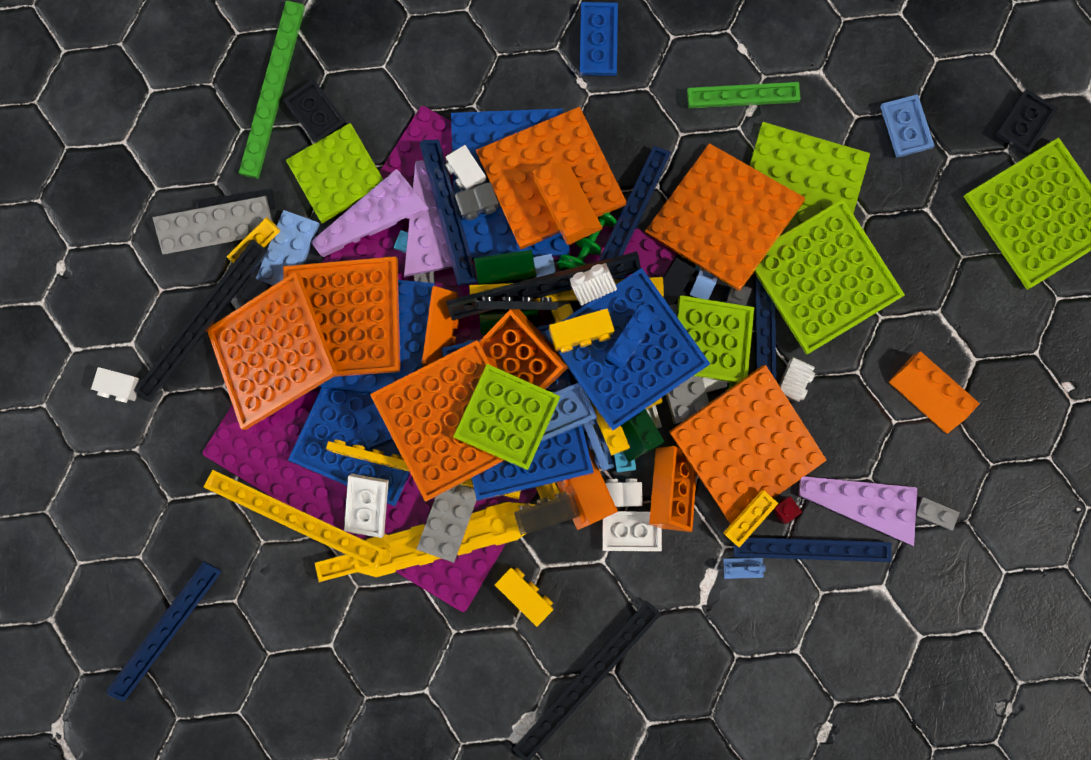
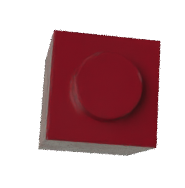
(786, 510)

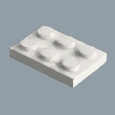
(366, 505)
(630, 532)

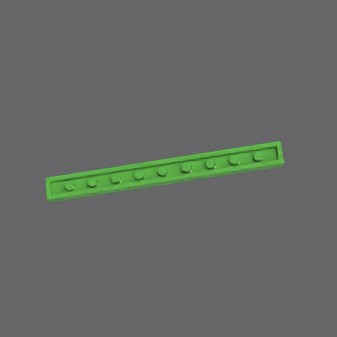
(272, 90)

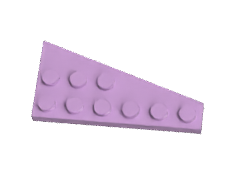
(375, 212)
(426, 240)
(878, 506)

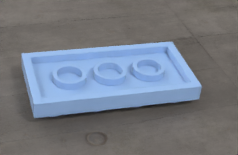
(287, 247)

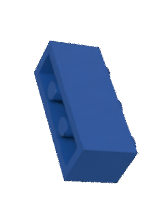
(631, 337)

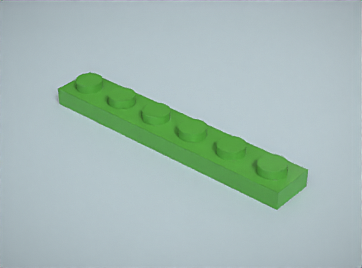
(743, 95)

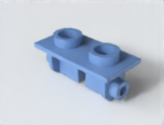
(744, 568)

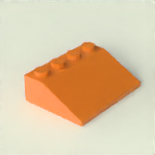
(522, 350)

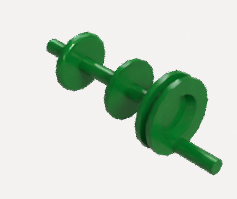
(587, 245)

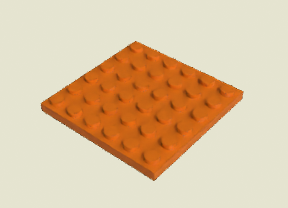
(557, 140)
(725, 216)
(356, 312)
(271, 351)
(424, 415)
(747, 443)

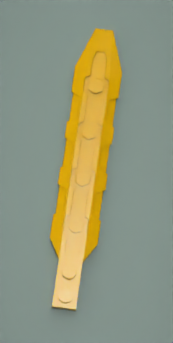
(485, 528)

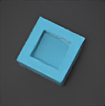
(401, 242)
(622, 464)

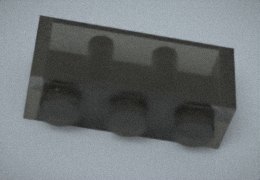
(546, 512)

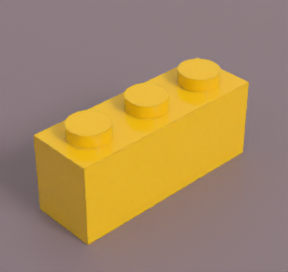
(581, 330)
(525, 596)

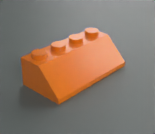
(566, 201)
(439, 326)
(933, 392)
(672, 491)
(590, 495)

